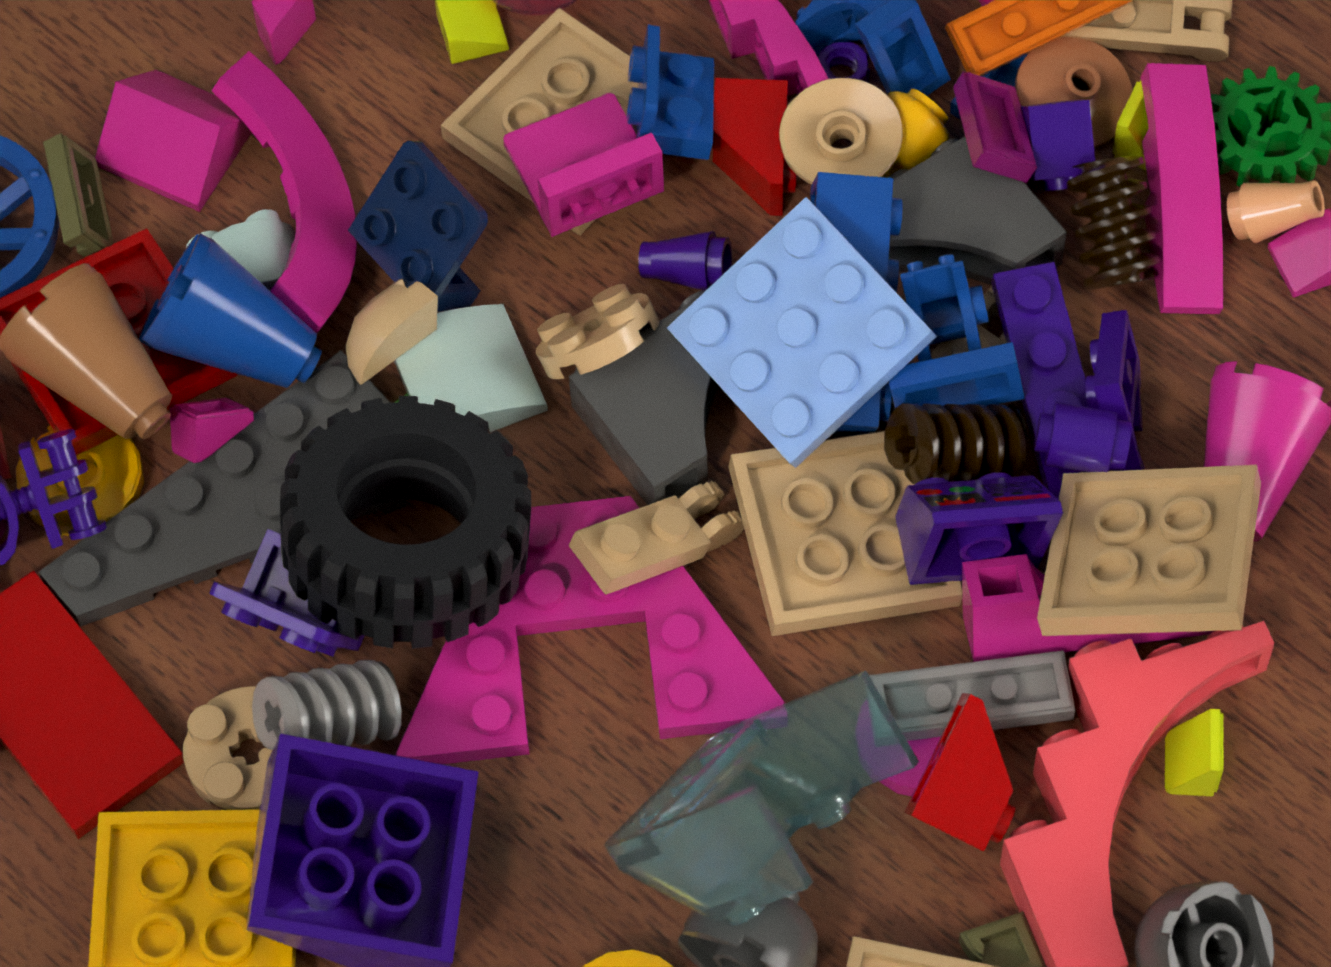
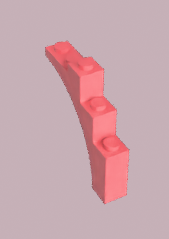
(1125, 710)

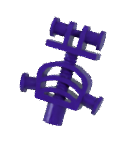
(35, 496)

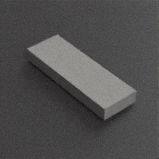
(1013, 690)

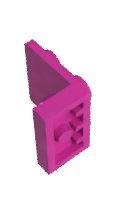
(585, 163)

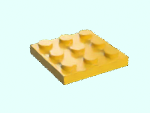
(177, 892)

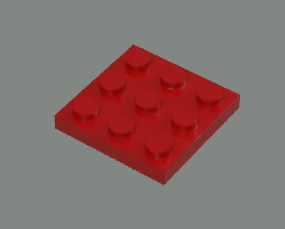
(137, 277)

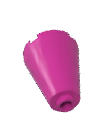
(1265, 422)

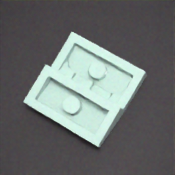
(475, 366)

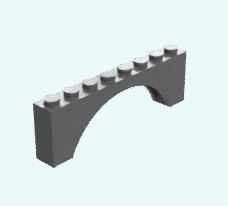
(658, 399)

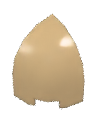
(390, 327)

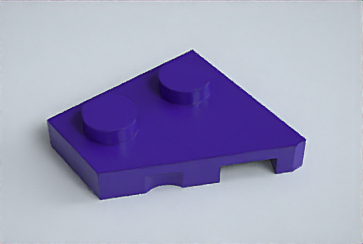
(1117, 377)

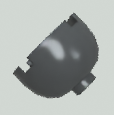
(1204, 928)
(773, 938)

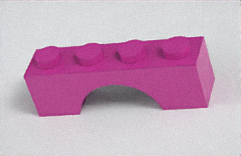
(1003, 608)

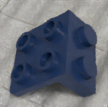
(422, 226)

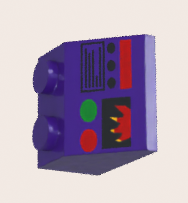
(973, 521)

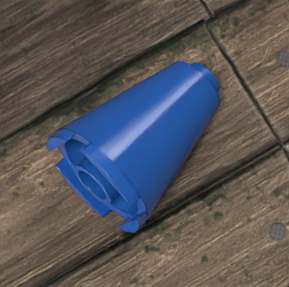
(229, 320)

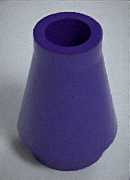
(687, 260)

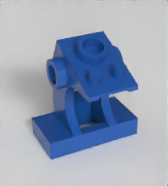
(891, 32)
(952, 312)

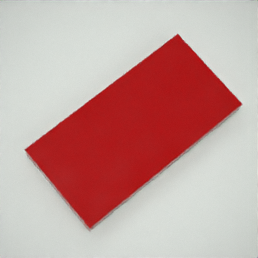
(71, 713)

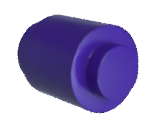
(1083, 439)

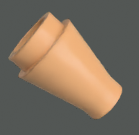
(1271, 208)

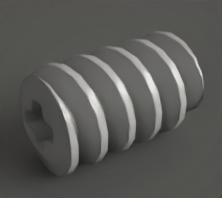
(329, 705)

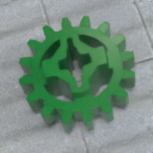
(1270, 128)

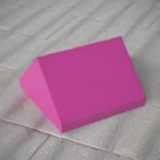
(169, 137)

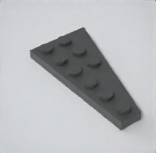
(205, 510)

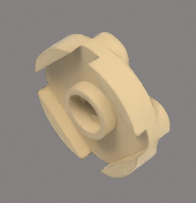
(597, 333)
(209, 747)

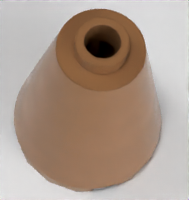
(89, 354)

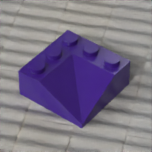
(361, 854)

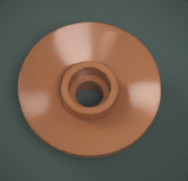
(1048, 76)

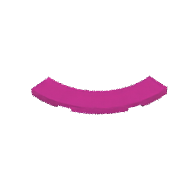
(314, 184)

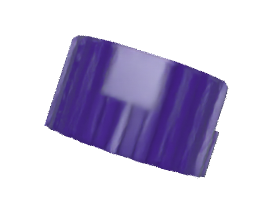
(845, 54)

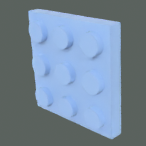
(801, 332)

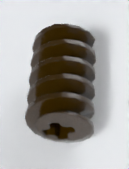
(1112, 222)
(955, 441)

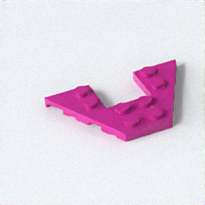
(476, 688)

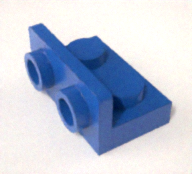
(672, 98)

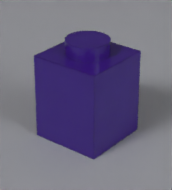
(1059, 139)

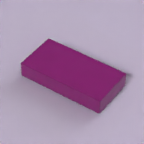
(994, 127)

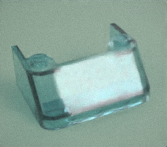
(726, 814)

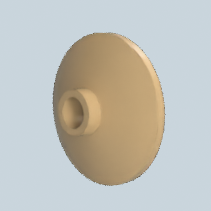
(841, 111)

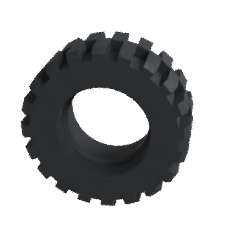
(399, 588)

